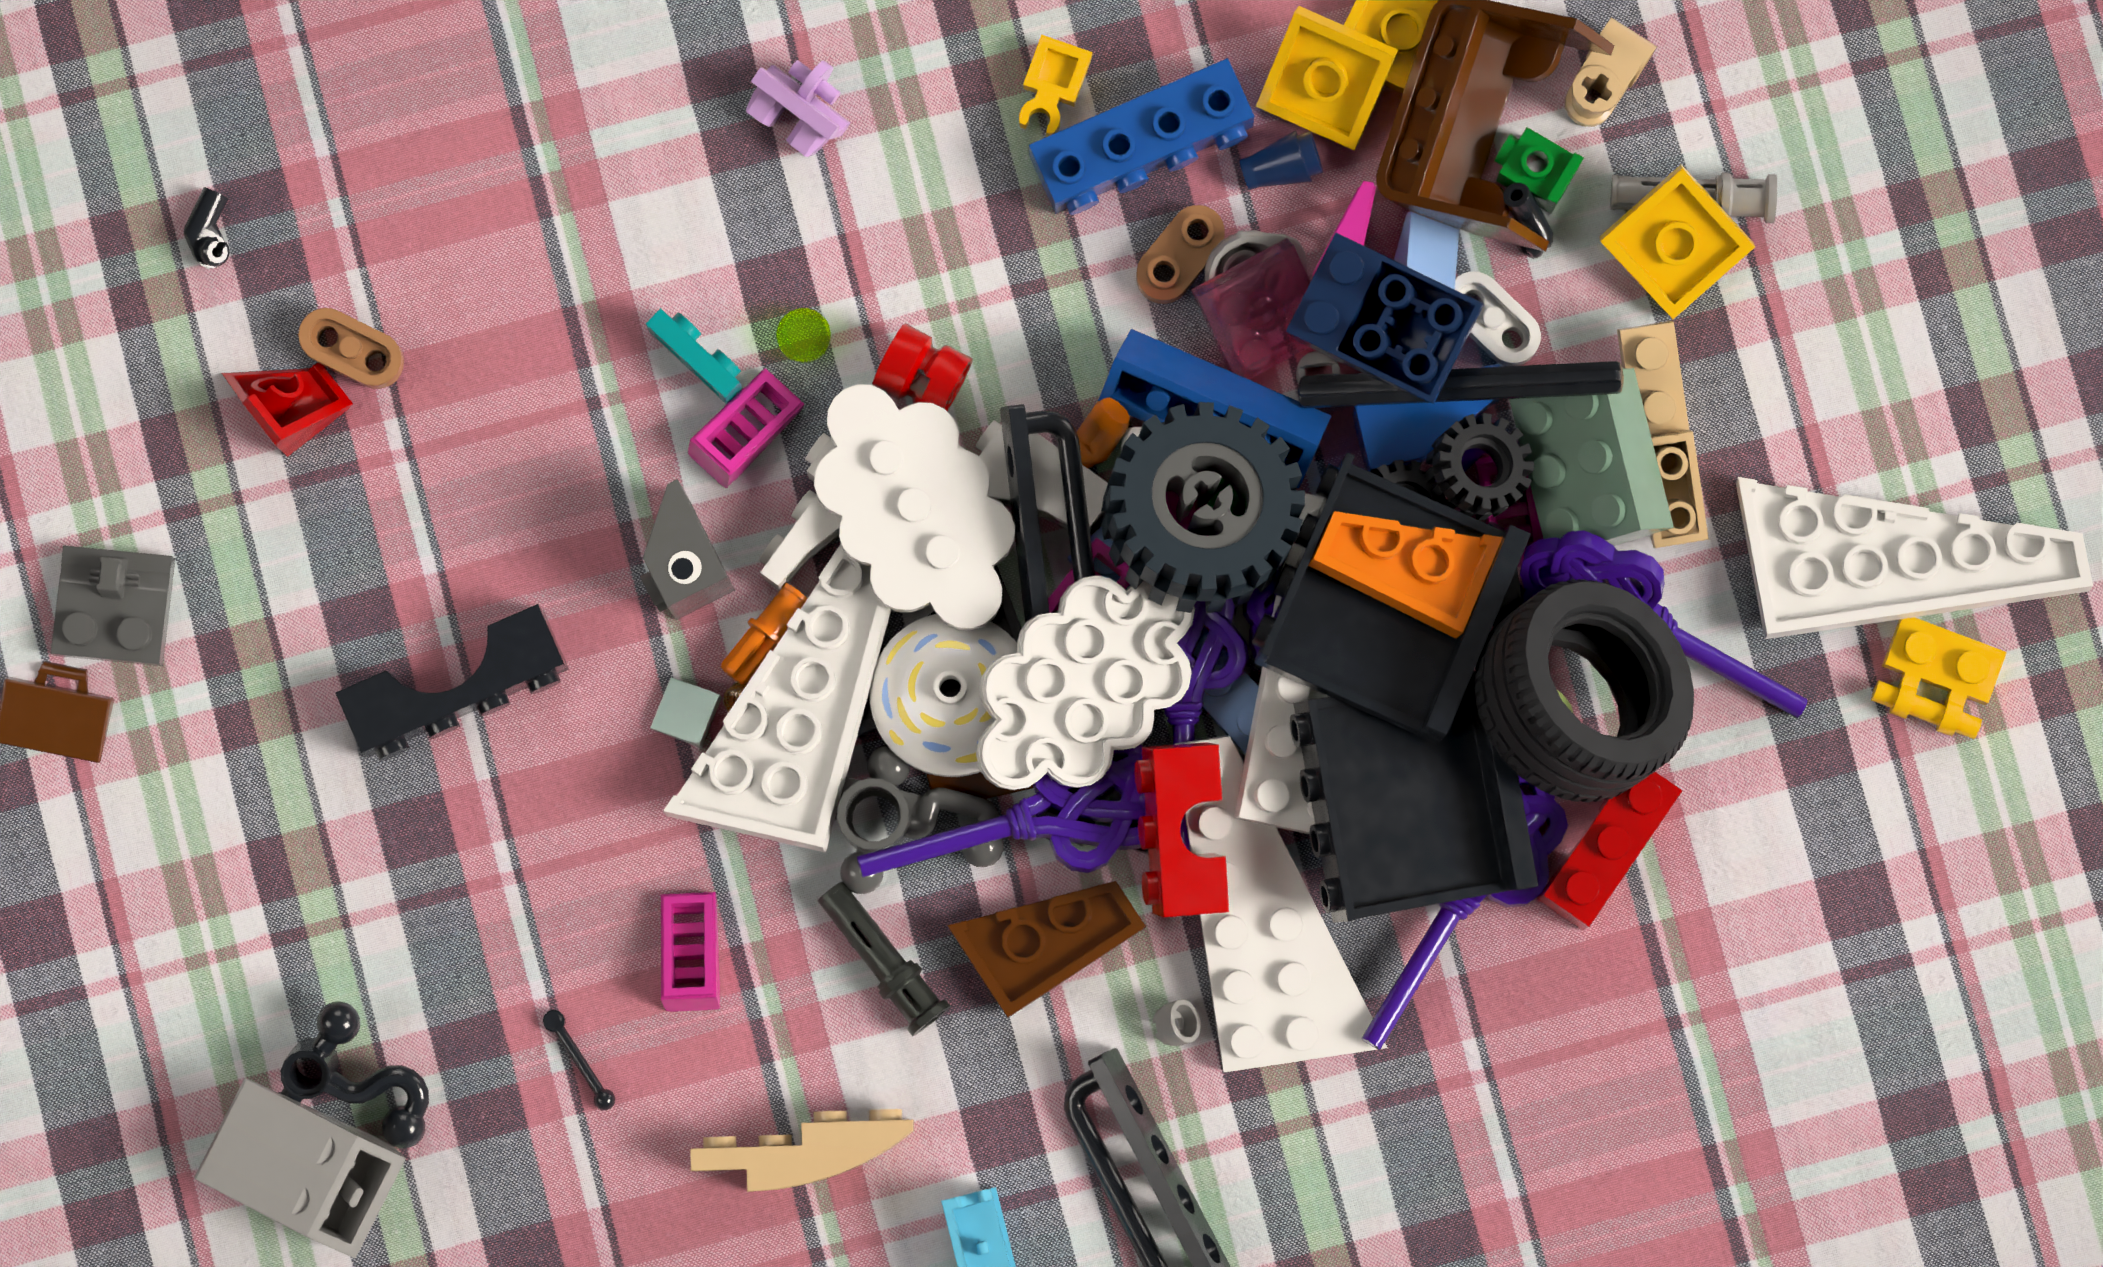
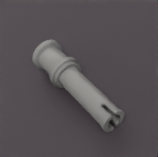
(1734, 195)

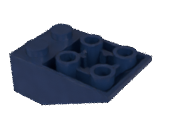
(1384, 318)

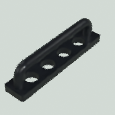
(1015, 428)
(1152, 1152)

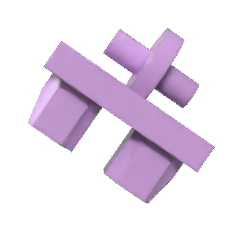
(779, 91)

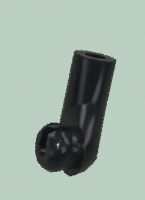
(1528, 213)
(203, 233)

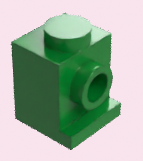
(1546, 185)

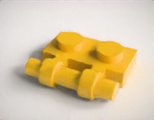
(1944, 661)

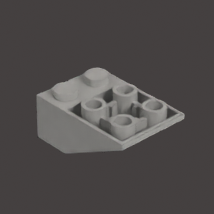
(300, 1167)

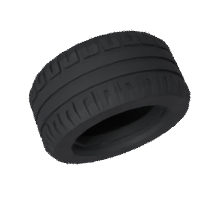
(1627, 648)

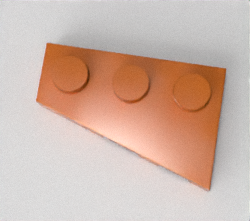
(1407, 567)

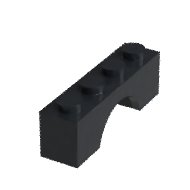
(517, 657)

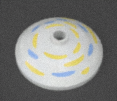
(906, 700)

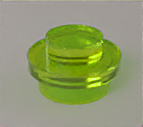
(803, 335)

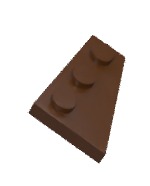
(1044, 943)

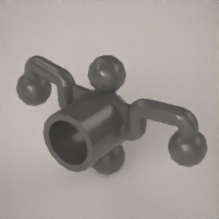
(915, 816)

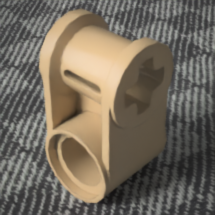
(1607, 75)

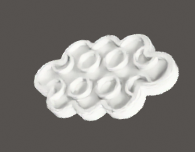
(914, 507)
(1082, 685)

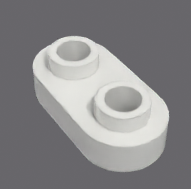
(1497, 316)

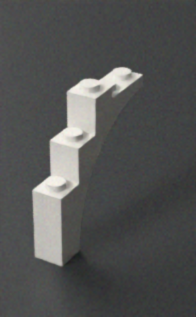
(819, 528)

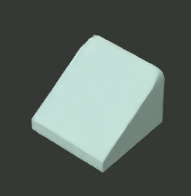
(686, 712)

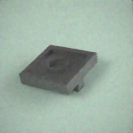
(113, 605)

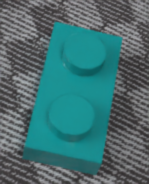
(680, 339)

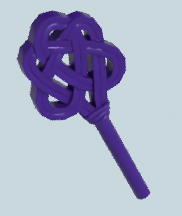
(1592, 558)
(1222, 633)
(1538, 809)
(1023, 823)

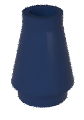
(1283, 162)

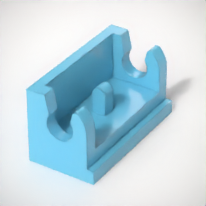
(978, 1230)

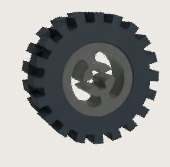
(1241, 549)

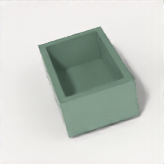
(1593, 464)

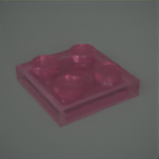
(1253, 308)

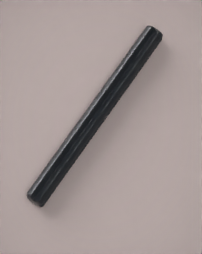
(1469, 385)

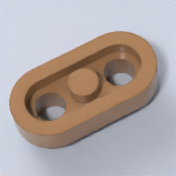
(1181, 253)
(353, 348)

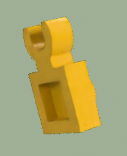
(1055, 77)

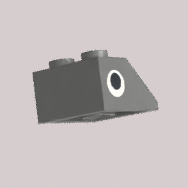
(682, 559)

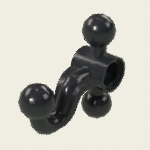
(338, 1025)

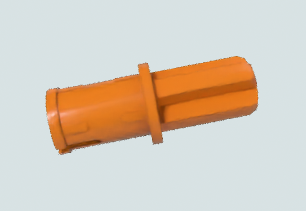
(762, 635)

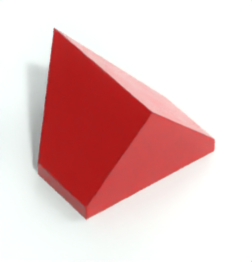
(290, 402)

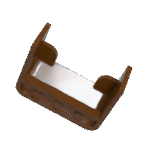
(1456, 104)

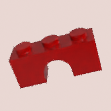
(1172, 784)
(1608, 850)

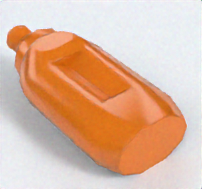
(1102, 431)

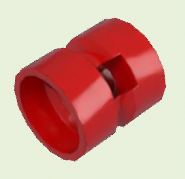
(912, 354)

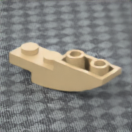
(1656, 362)
(827, 1150)

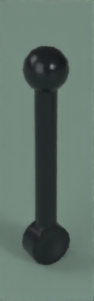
(555, 1022)

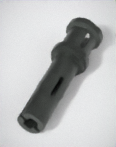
(897, 978)

